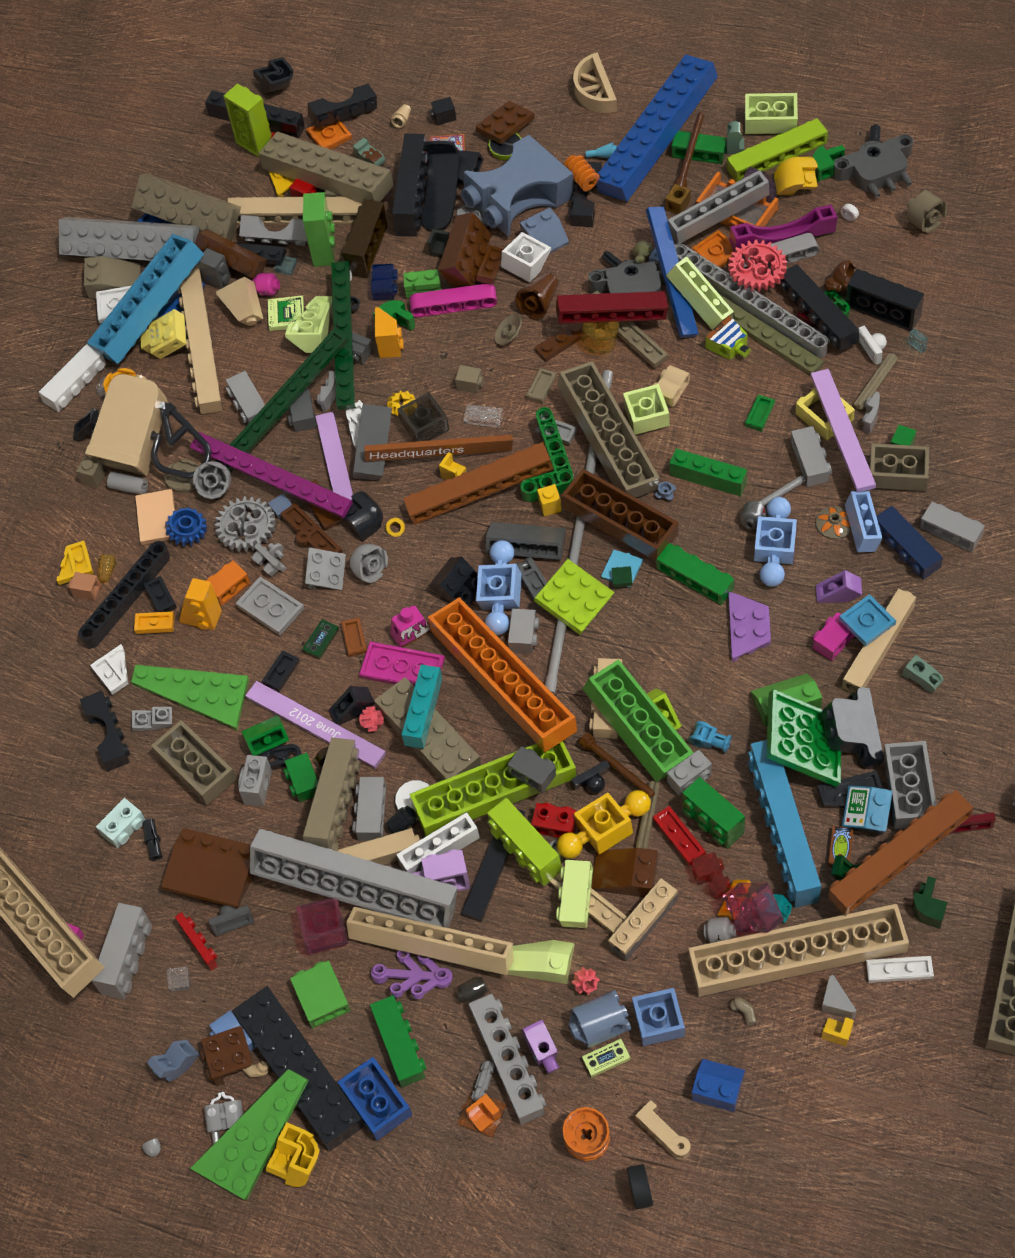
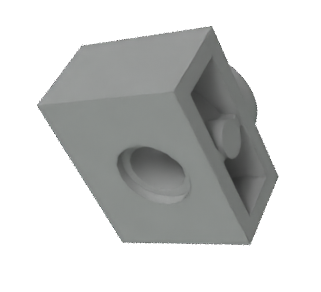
(255, 780)

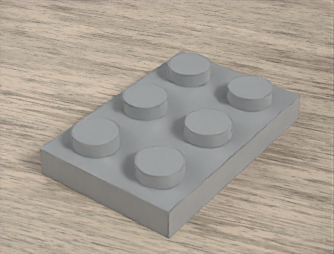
(270, 606)

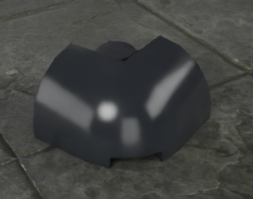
(274, 76)
(364, 516)

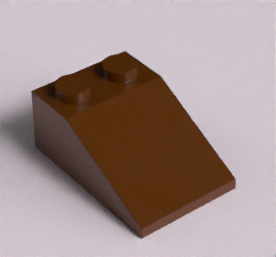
(625, 871)

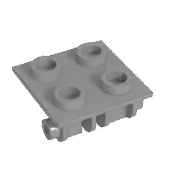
(325, 569)

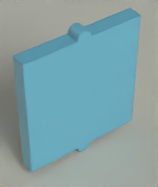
(621, 559)

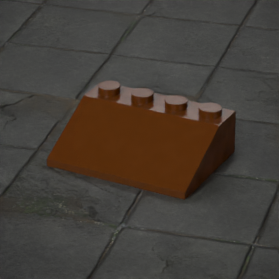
(209, 868)

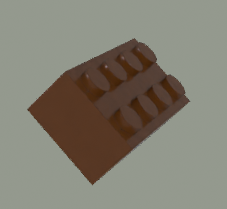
(464, 251)

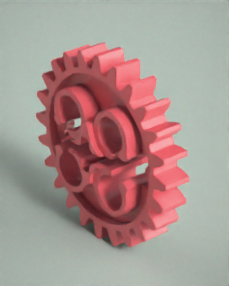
(755, 274)

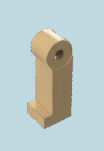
(676, 1145)

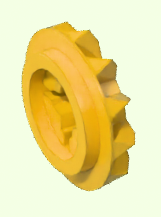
(394, 400)

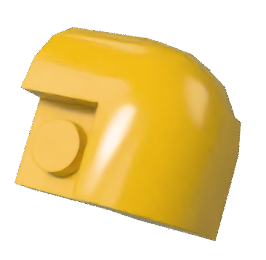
(795, 174)
(294, 1156)

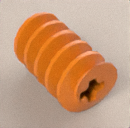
(582, 172)

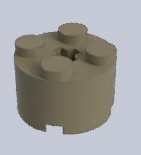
(926, 211)

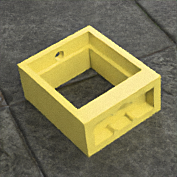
(813, 420)

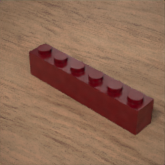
(611, 307)

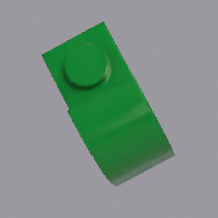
(825, 161)
(398, 311)

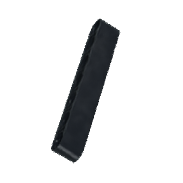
(120, 601)

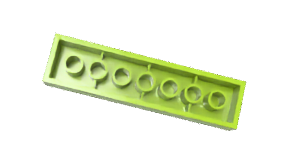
(483, 789)

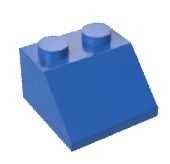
(717, 1085)

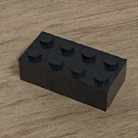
(884, 300)

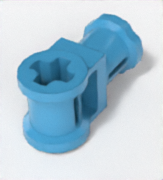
(707, 736)

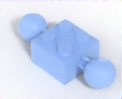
(775, 541)
(499, 586)

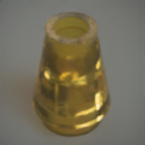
(106, 567)

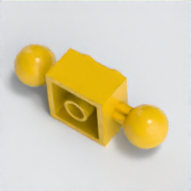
(603, 823)

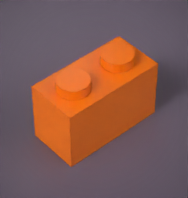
(229, 582)

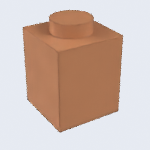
(85, 586)

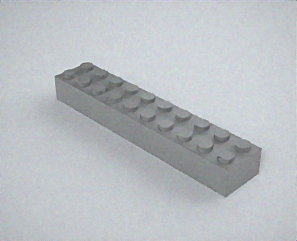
(351, 879)

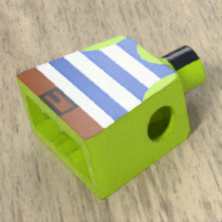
(728, 340)

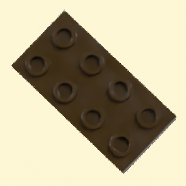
(365, 237)

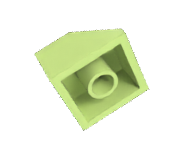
(646, 409)

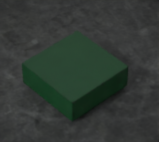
(622, 576)

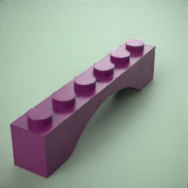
(818, 222)

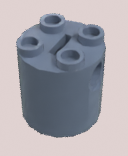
(599, 1020)

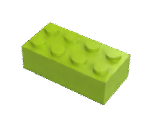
(247, 118)
(524, 841)

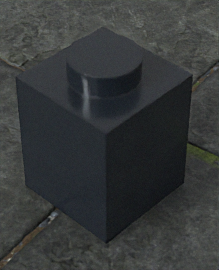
(443, 111)

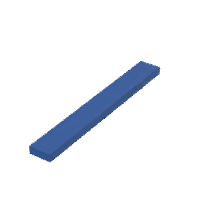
(668, 259)

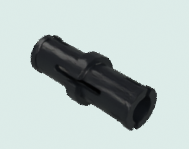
(152, 839)

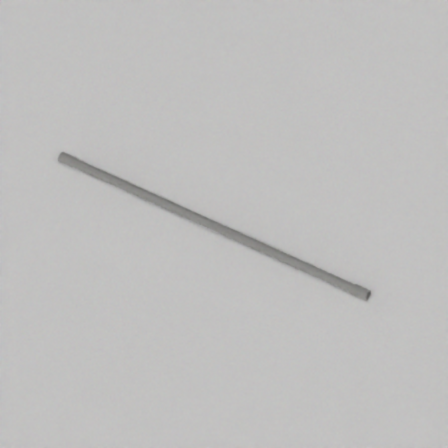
(551, 678)

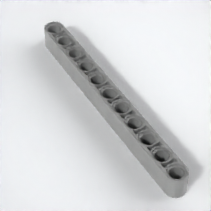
(757, 304)

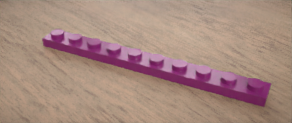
(275, 476)

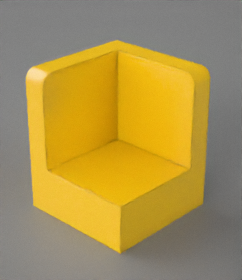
(449, 468)
(837, 1031)

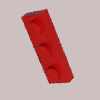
(678, 835)
(197, 940)

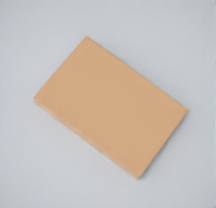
(153, 513)

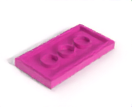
(393, 663)

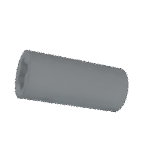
(127, 483)

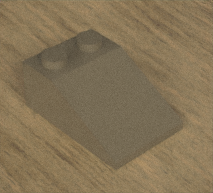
(108, 273)

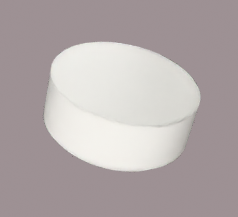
(849, 212)

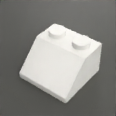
(525, 257)

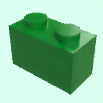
(265, 735)
(303, 777)

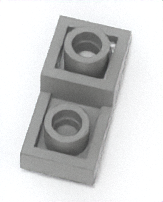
(327, 392)
(870, 417)
(151, 719)

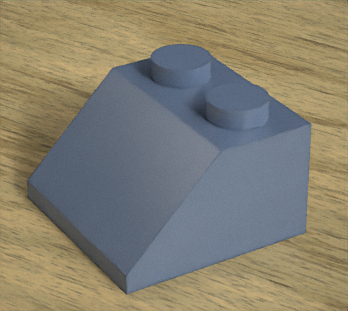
(546, 229)

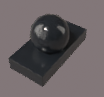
(86, 425)
(592, 778)

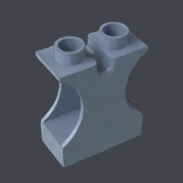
(510, 188)

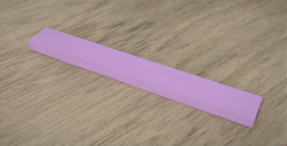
(843, 431)

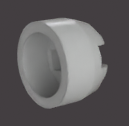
(152, 1147)

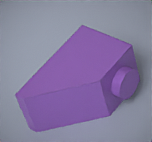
(839, 588)

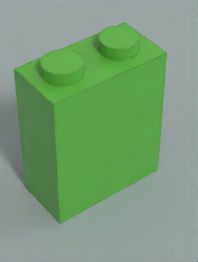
(320, 994)

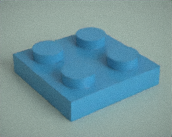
(867, 620)

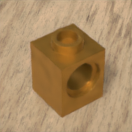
(677, 199)

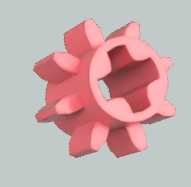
(371, 719)
(585, 981)

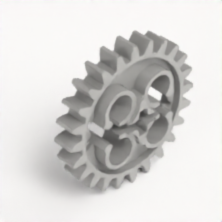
(260, 527)

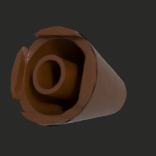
(537, 296)

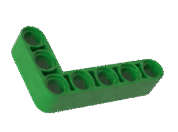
(557, 457)

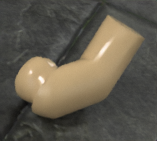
(257, 1070)

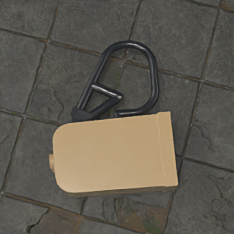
(130, 427)

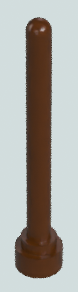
(681, 180)
(588, 742)

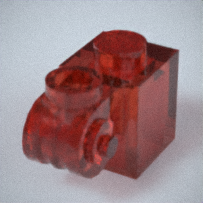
(709, 869)

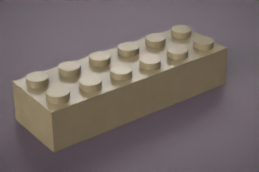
(185, 206)
(444, 749)
(333, 794)

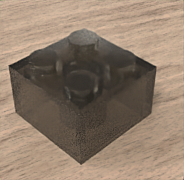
(423, 418)

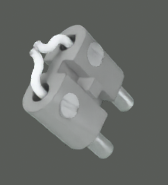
(222, 1116)

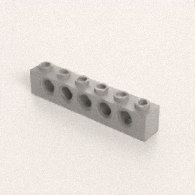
(525, 1109)

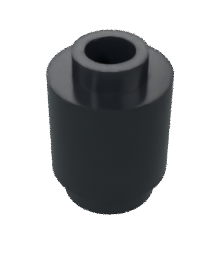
(402, 819)

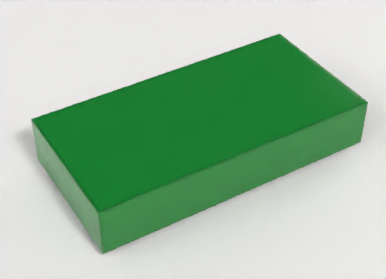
(760, 413)

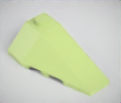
(311, 325)
(543, 960)

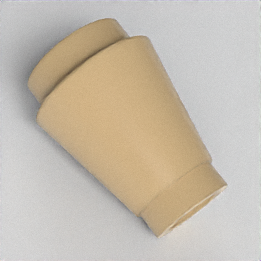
(400, 117)

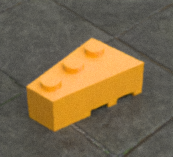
(200, 606)

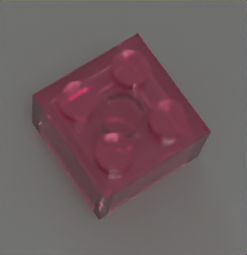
(753, 907)
(322, 925)

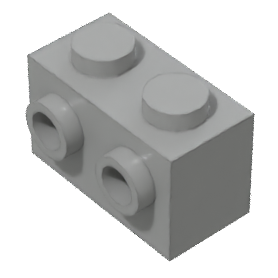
(688, 771)

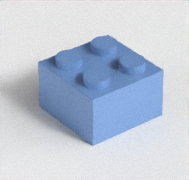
(658, 1017)

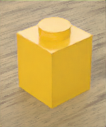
(549, 500)

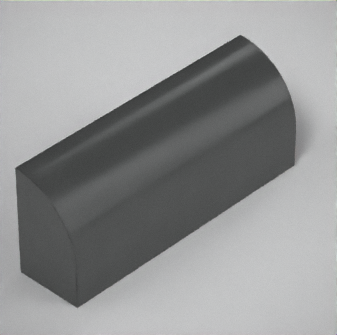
(372, 431)
(528, 539)

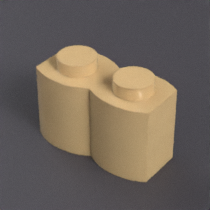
(672, 384)

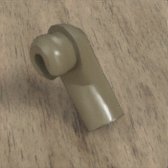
(745, 1007)

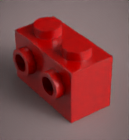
(553, 820)

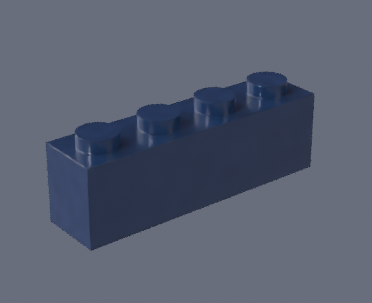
(908, 543)

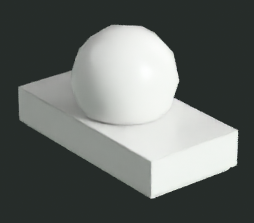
(872, 344)

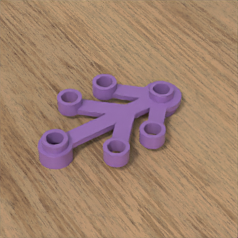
(413, 976)

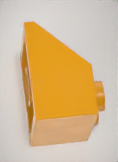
(387, 335)

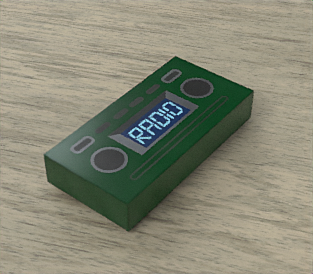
(320, 639)

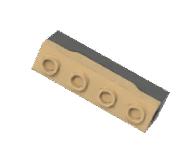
(643, 919)

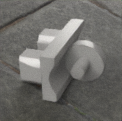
(271, 555)

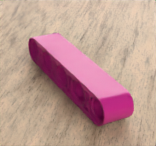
(453, 300)

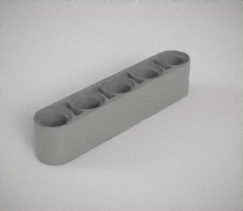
(795, 248)

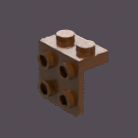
(225, 1054)

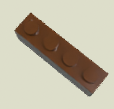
(235, 255)

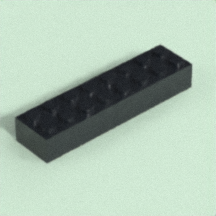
(286, 1048)

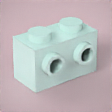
(121, 823)

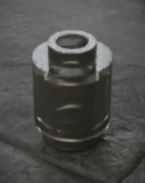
(471, 990)

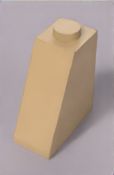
(242, 301)

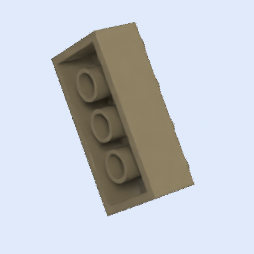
(194, 762)

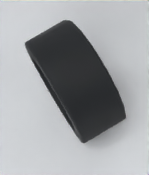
(639, 1186)

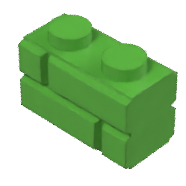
(421, 282)

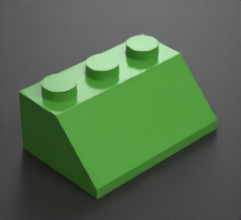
(800, 687)

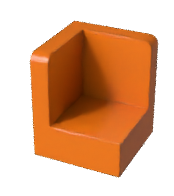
(483, 1113)

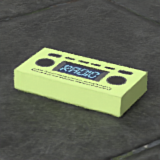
(606, 1058)

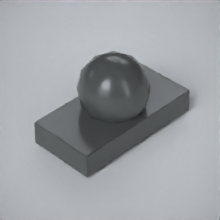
(231, 919)

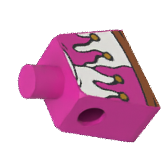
(408, 626)

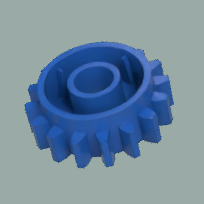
(186, 526)

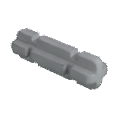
(483, 1080)

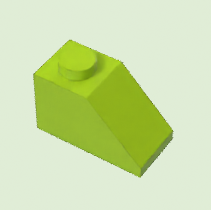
(663, 704)

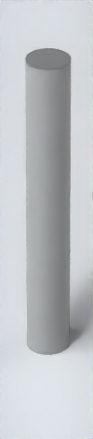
(783, 490)

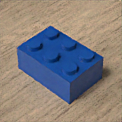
(375, 1098)

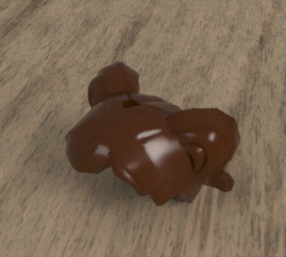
(840, 277)

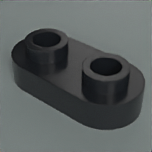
(281, 754)

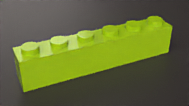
(777, 149)

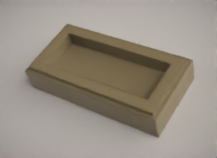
(541, 386)

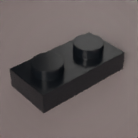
(160, 595)
(280, 671)

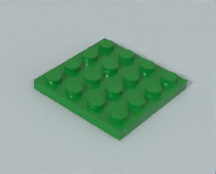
(799, 739)

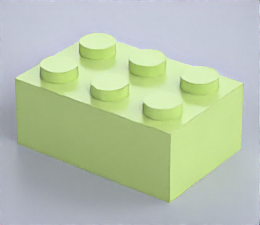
(770, 113)

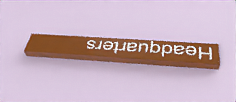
(438, 448)

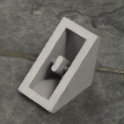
(836, 1000)

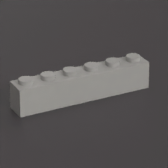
(719, 207)

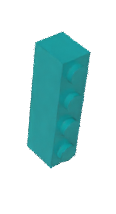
(422, 706)

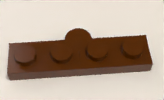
(307, 530)

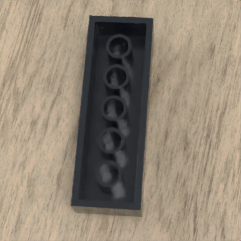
(411, 186)

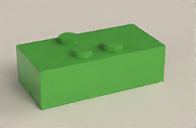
(319, 228)

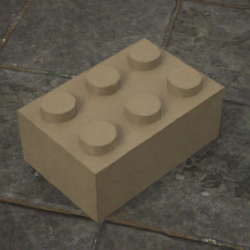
(900, 466)

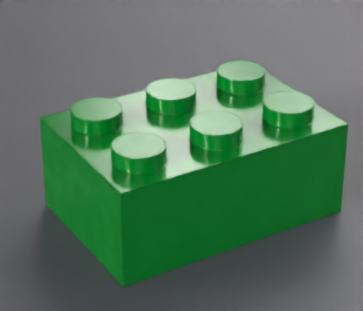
(713, 813)

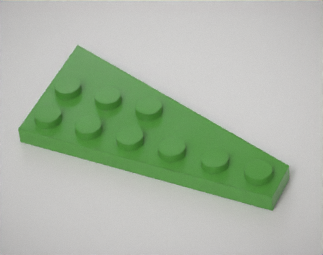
(202, 692)
(246, 1147)

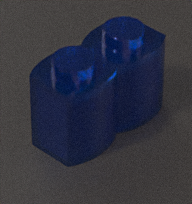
(383, 281)

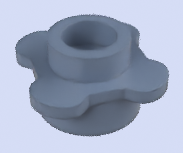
(665, 486)

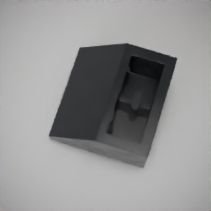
(456, 581)

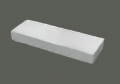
(899, 969)

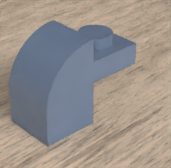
(175, 1060)

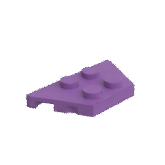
(748, 625)

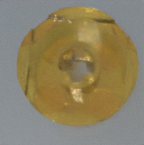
(599, 336)

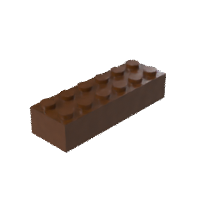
(619, 514)

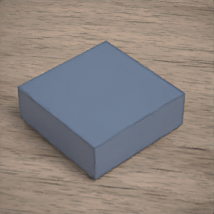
(279, 505)

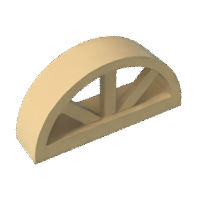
(595, 103)

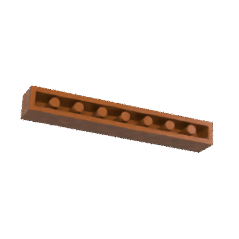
(478, 483)
(900, 852)

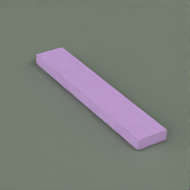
(334, 455)

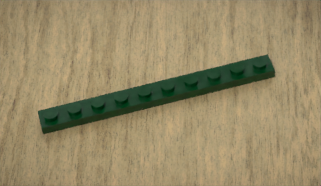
(343, 323)
(289, 392)

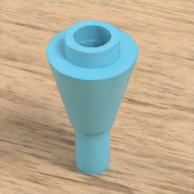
(602, 152)

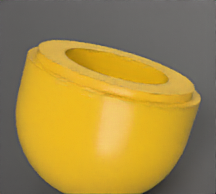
(390, 522)

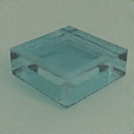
(287, 266)
(918, 340)

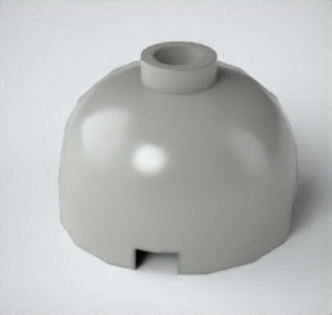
(213, 481)
(368, 562)

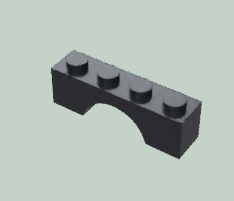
(324, 112)
(583, 209)
(111, 750)

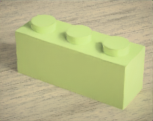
(575, 893)

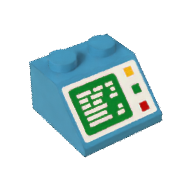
(867, 809)

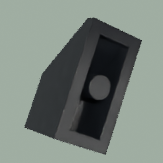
(351, 704)

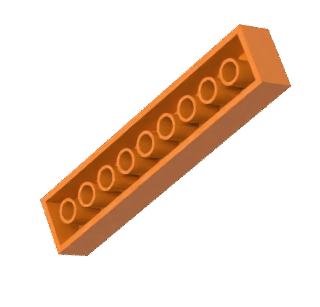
(503, 675)

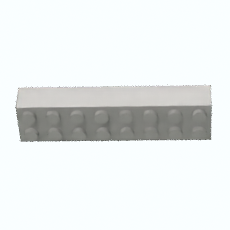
(118, 237)

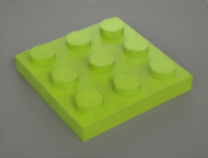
(574, 596)

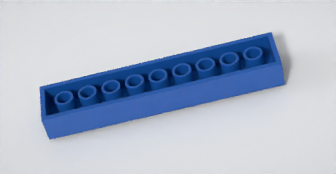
(656, 127)

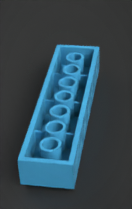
(145, 298)
(785, 827)

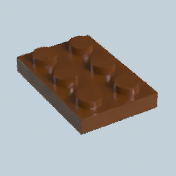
(505, 122)

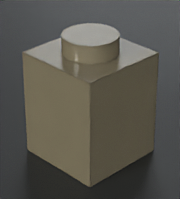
(469, 379)
(90, 472)

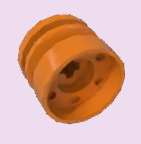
(586, 1121)

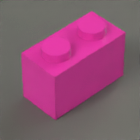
(832, 638)

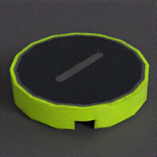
(504, 150)

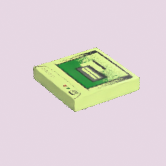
(284, 311)

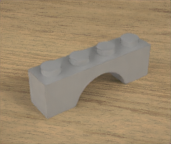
(253, 229)

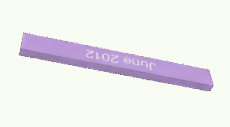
(312, 722)

